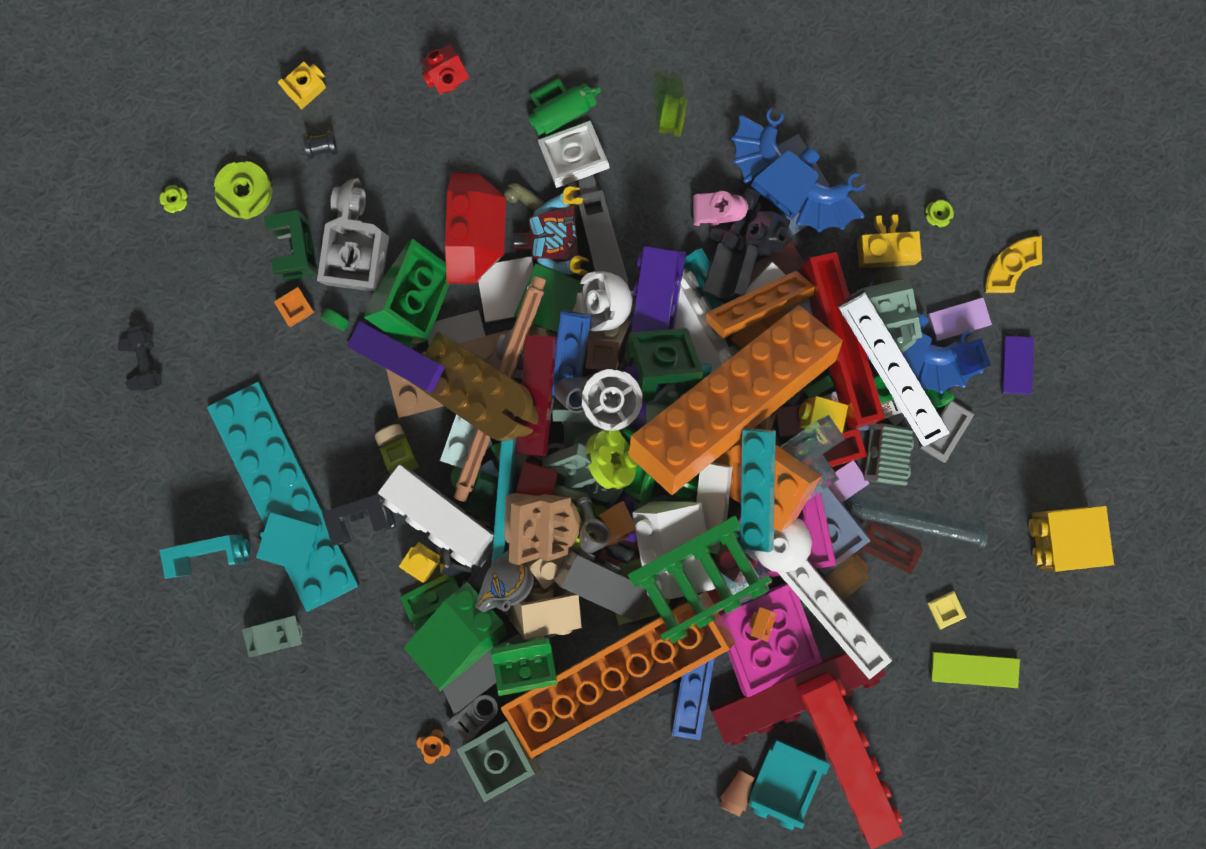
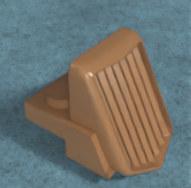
(540, 526)

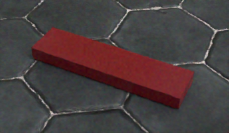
(538, 379)

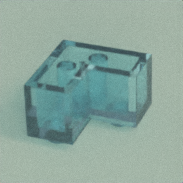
(811, 445)

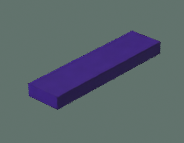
(396, 357)

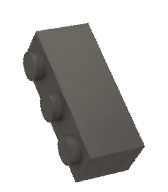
(601, 584)

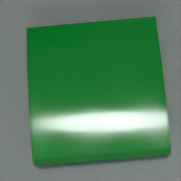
(426, 599)

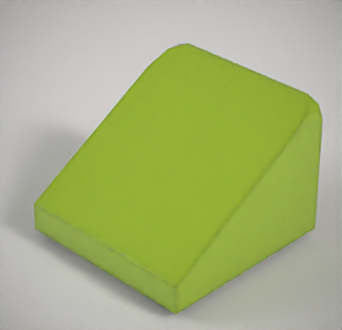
(397, 454)

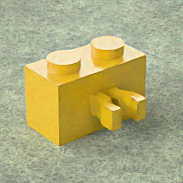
(888, 248)

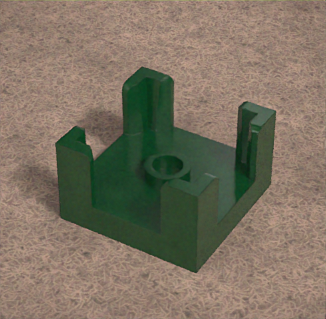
(303, 261)
(663, 358)

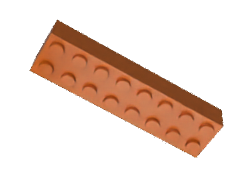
(734, 398)
(613, 679)

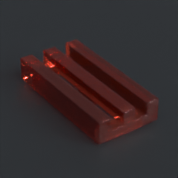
(913, 559)

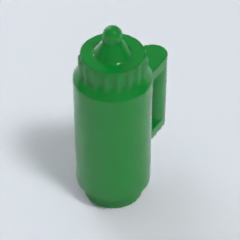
(561, 108)

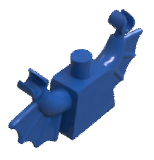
(790, 179)
(935, 363)

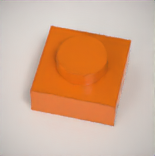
(294, 307)
(762, 624)

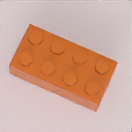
(792, 483)

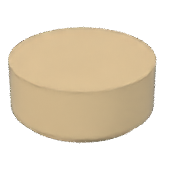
(389, 434)

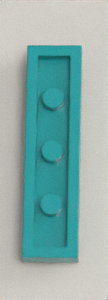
(758, 489)

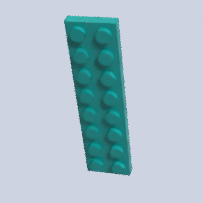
(280, 487)

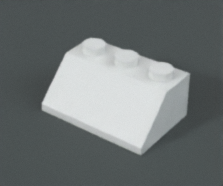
(664, 527)

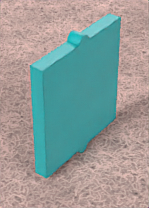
(287, 542)

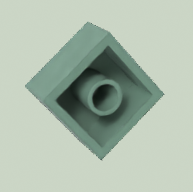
(497, 761)

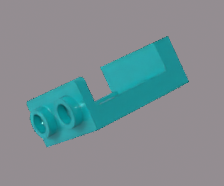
(176, 559)
(786, 783)

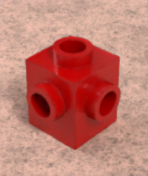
(443, 69)

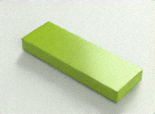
(975, 669)

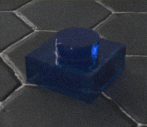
(971, 357)

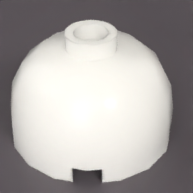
(606, 299)
(611, 399)
(790, 548)

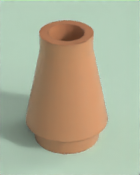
(737, 794)

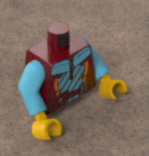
(554, 235)

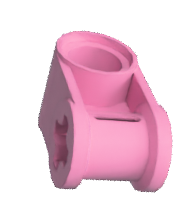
(718, 208)

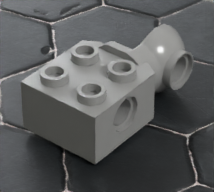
(352, 250)

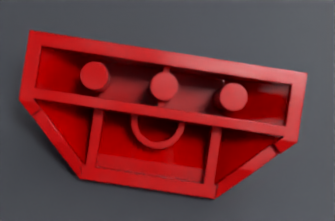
(473, 228)

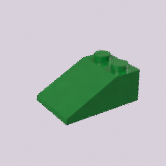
(410, 295)
(455, 637)

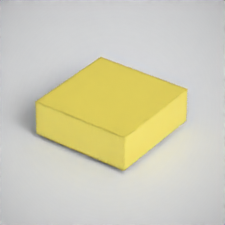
(946, 610)

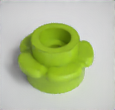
(177, 205)
(946, 210)

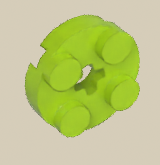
(243, 173)
(607, 446)

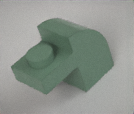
(272, 636)

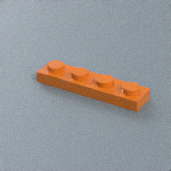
(759, 304)

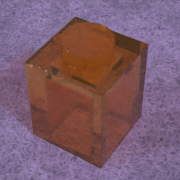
(847, 576)

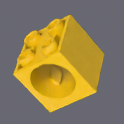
(1071, 539)

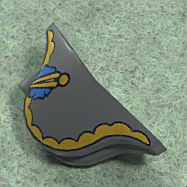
(505, 584)

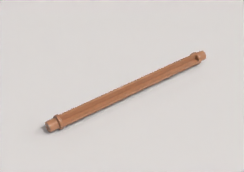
(507, 366)

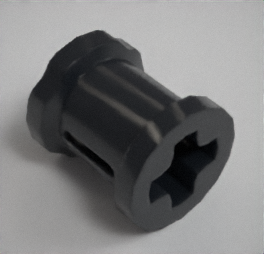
(320, 144)

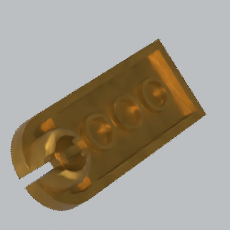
(480, 391)

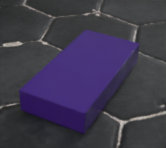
(1017, 365)

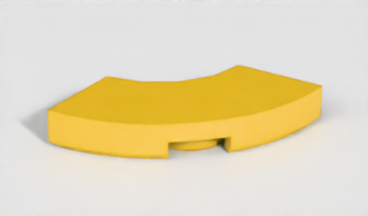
(1011, 263)

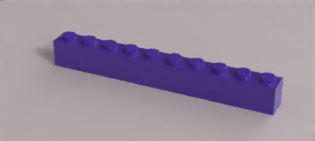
(655, 309)

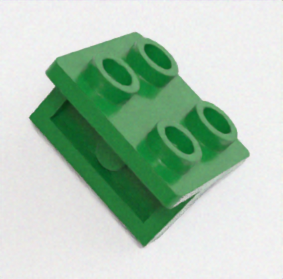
(523, 666)

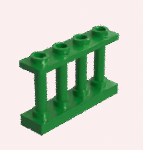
(700, 549)

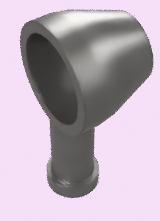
(594, 532)

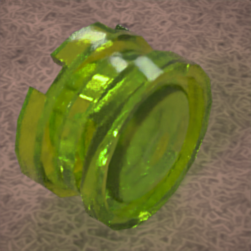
(670, 113)

